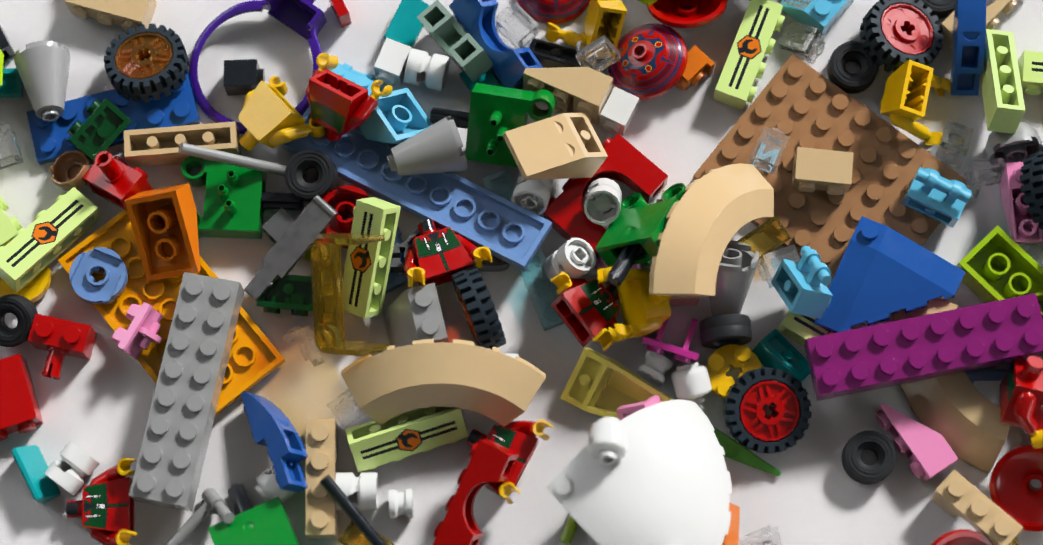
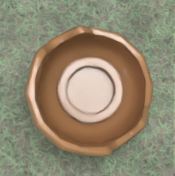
(70, 169)

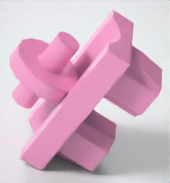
(141, 330)

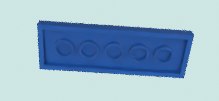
(169, 111)

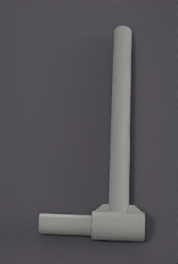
(242, 161)
(211, 504)

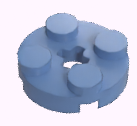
(105, 290)

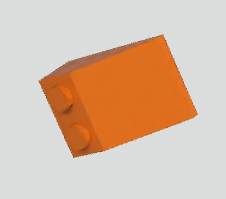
(165, 231)

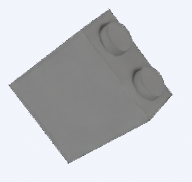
(415, 317)

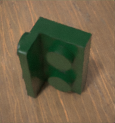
(98, 128)

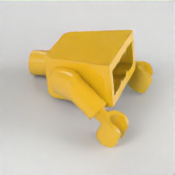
(273, 118)

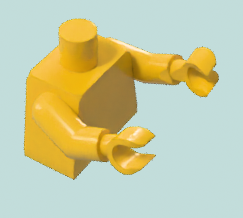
(602, 18)
(907, 98)
(640, 310)

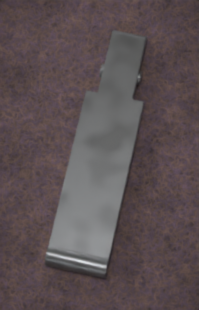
(292, 246)

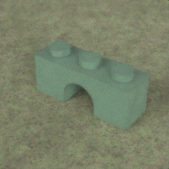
(454, 41)

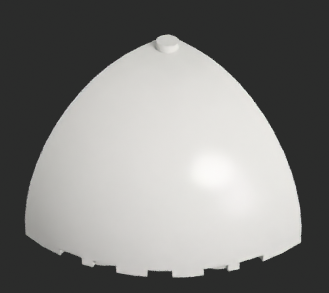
(663, 490)

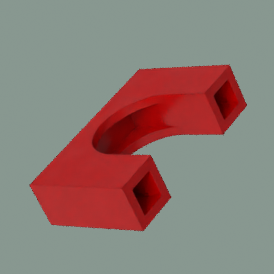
(623, 165)
(17, 397)

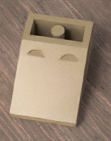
(573, 87)
(556, 148)

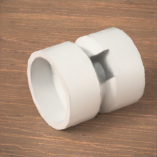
(426, 69)
(532, 194)
(603, 201)
(573, 258)
(71, 468)
(360, 490)

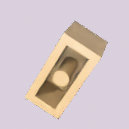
(822, 170)

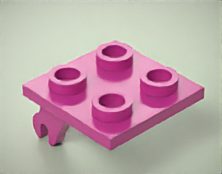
(682, 354)

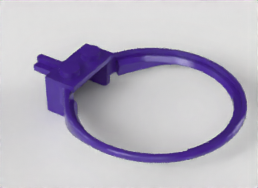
(295, 14)

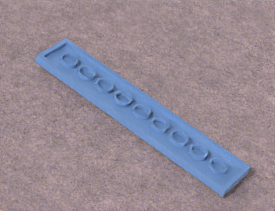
(444, 197)

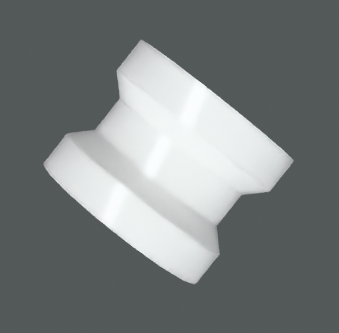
(654, 367)
(401, 503)

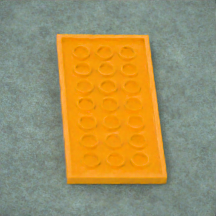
(251, 352)

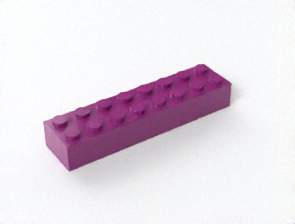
(925, 346)

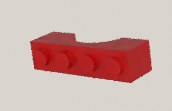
(488, 464)

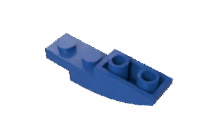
(968, 47)
(285, 448)

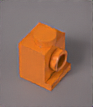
(697, 65)

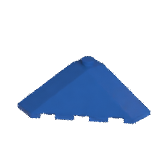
(885, 275)

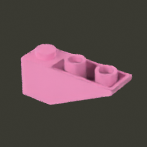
(1019, 220)
(922, 446)

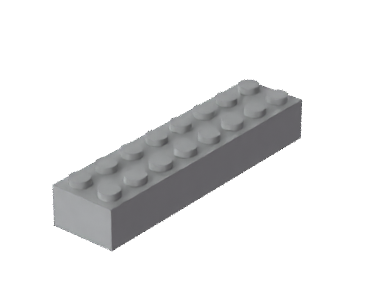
(187, 392)

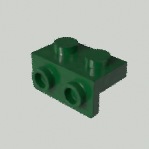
(289, 293)

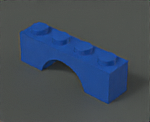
(479, 21)

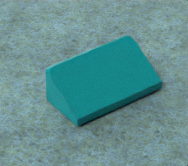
(405, 24)
(778, 353)
(32, 469)

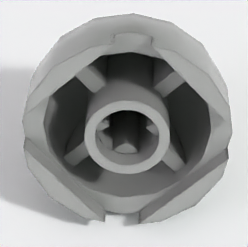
(1014, 146)

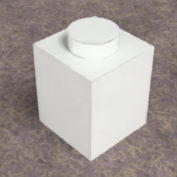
(392, 62)
(618, 111)

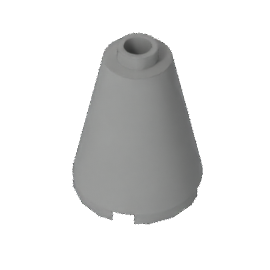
(45, 77)
(429, 151)
(734, 278)

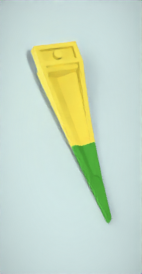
(604, 384)

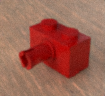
(115, 180)
(61, 340)

